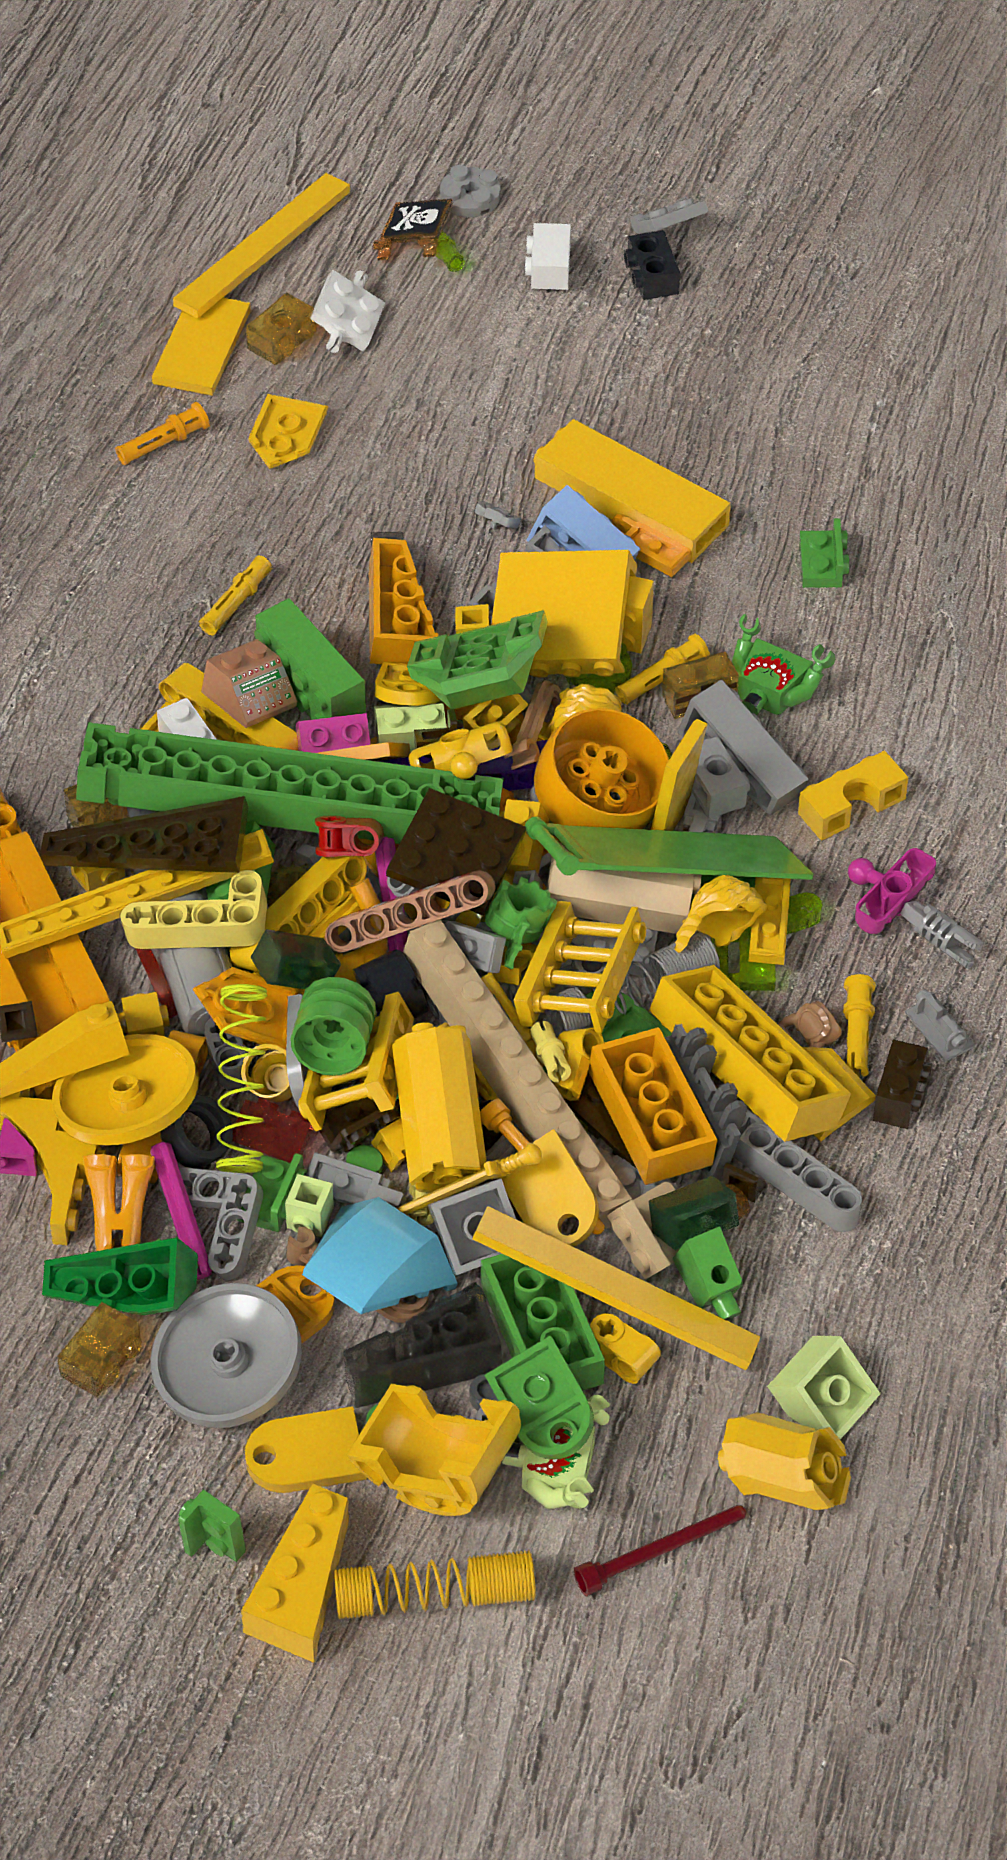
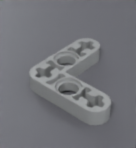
(230, 1204)

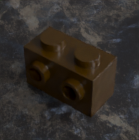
(901, 1083)

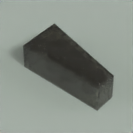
(426, 1352)

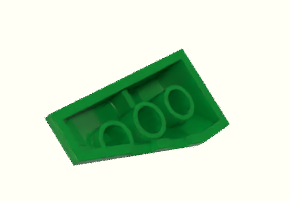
(127, 1278)

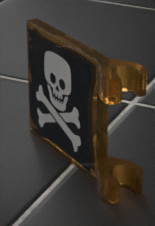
(414, 223)

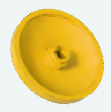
(129, 1094)

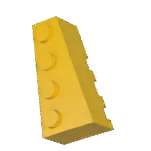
(296, 1584)

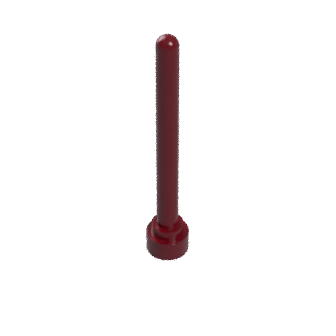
(592, 1576)

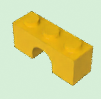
(873, 780)

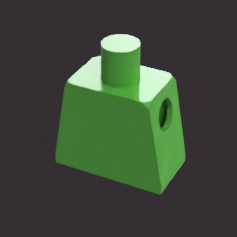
(710, 1272)

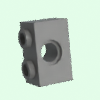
(718, 781)

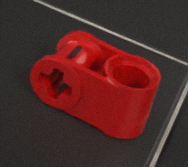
(340, 837)

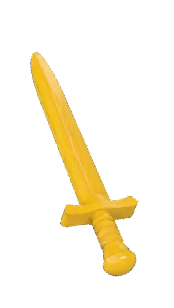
(493, 1169)

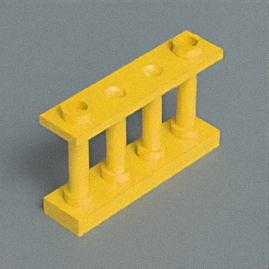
(555, 949)
(380, 1070)

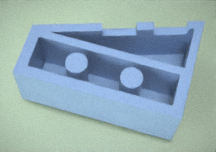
(580, 526)

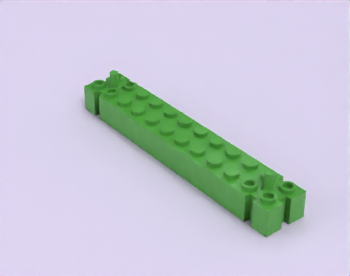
(279, 784)

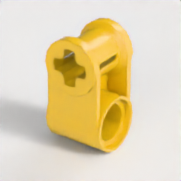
(625, 1349)

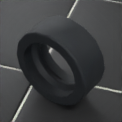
(215, 1120)

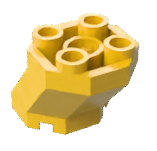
(785, 1461)

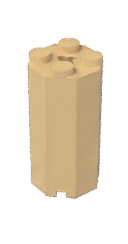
(609, 894)

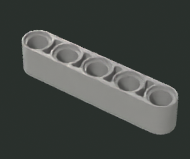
(801, 1177)

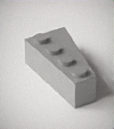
(771, 772)

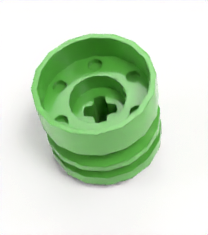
(333, 1026)

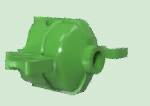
(519, 914)

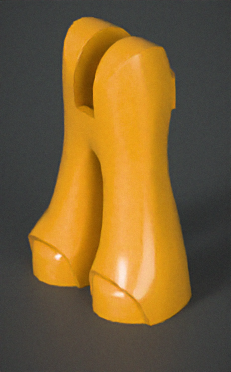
(101, 1176)

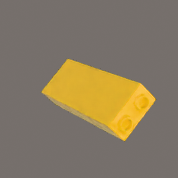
(631, 485)

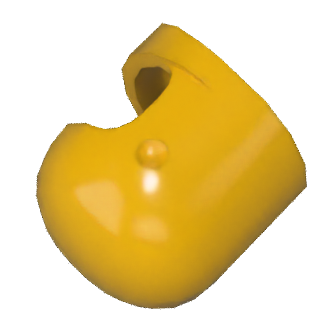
(271, 1072)

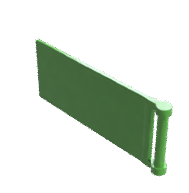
(666, 851)

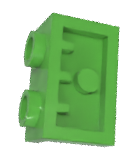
(823, 557)
(276, 1181)
(211, 1522)

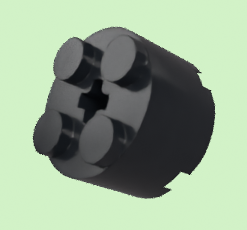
(389, 975)

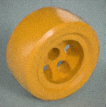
(616, 757)

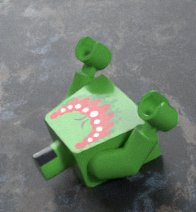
(773, 676)

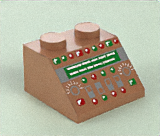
(249, 683)

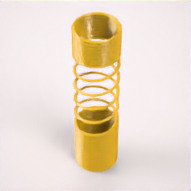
(488, 1580)

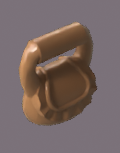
(814, 1024)

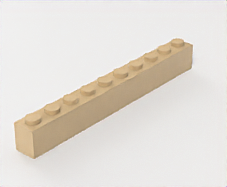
(505, 1057)

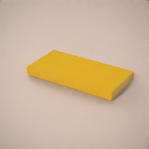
(201, 347)
(679, 778)

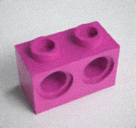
(333, 733)

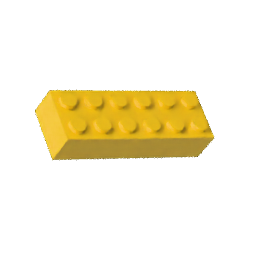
(753, 1052)

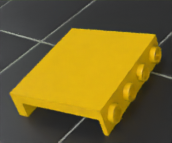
(582, 603)

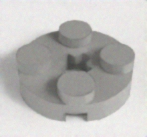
(481, 182)

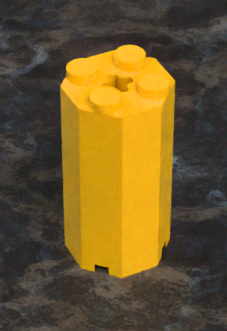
(438, 1105)

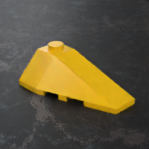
(68, 1048)

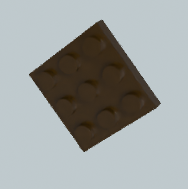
(453, 840)

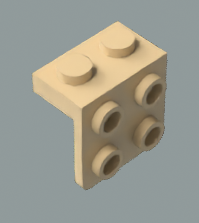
(634, 1228)

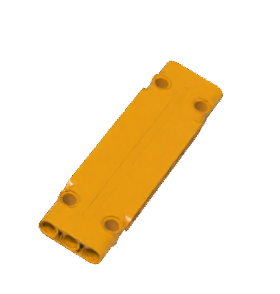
(53, 976)

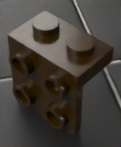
(352, 1122)

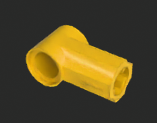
(577, 1049)

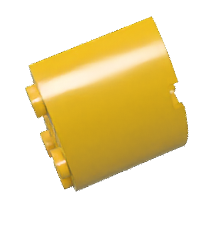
(433, 1457)

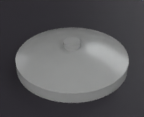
(226, 1355)

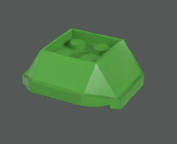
(479, 662)

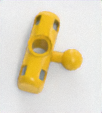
(464, 750)

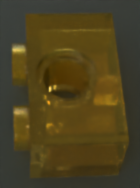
(280, 329)

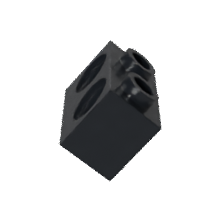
(652, 265)

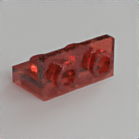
(277, 1135)

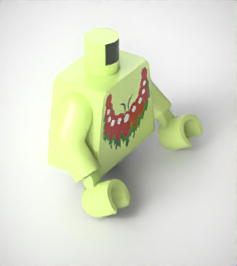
(562, 1480)

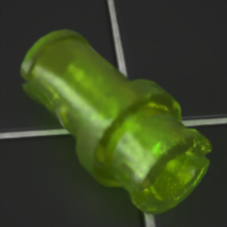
(448, 253)

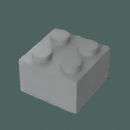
(458, 1219)

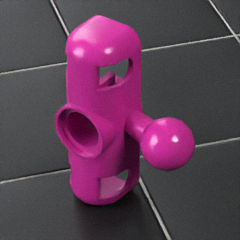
(890, 889)

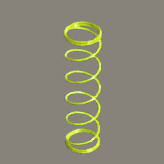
(253, 1165)

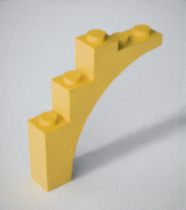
(56, 1155)

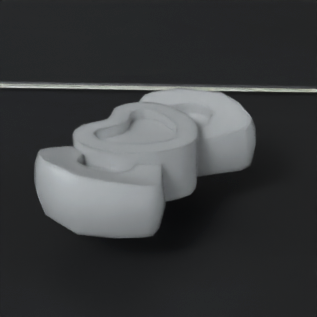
(497, 515)

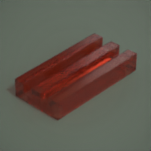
(157, 980)

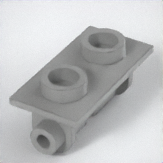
(938, 1026)

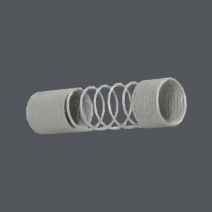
(697, 954)

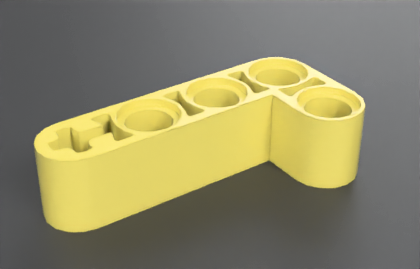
(200, 922)

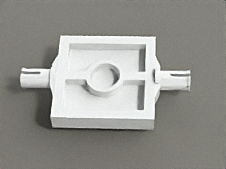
(347, 311)

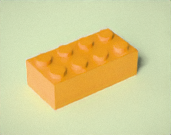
(652, 1106)

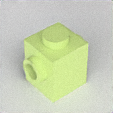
(309, 1204)

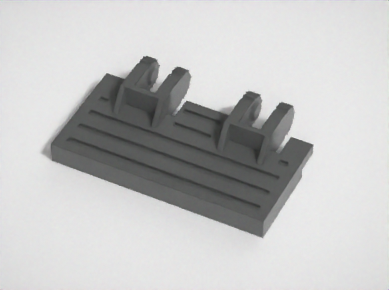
(718, 1104)

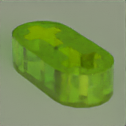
(799, 918)

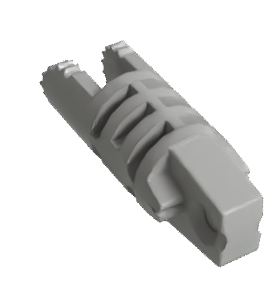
(942, 931)

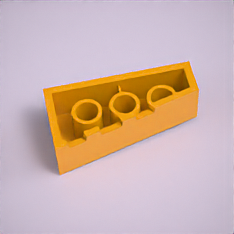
(395, 603)

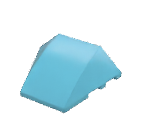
(377, 1257)

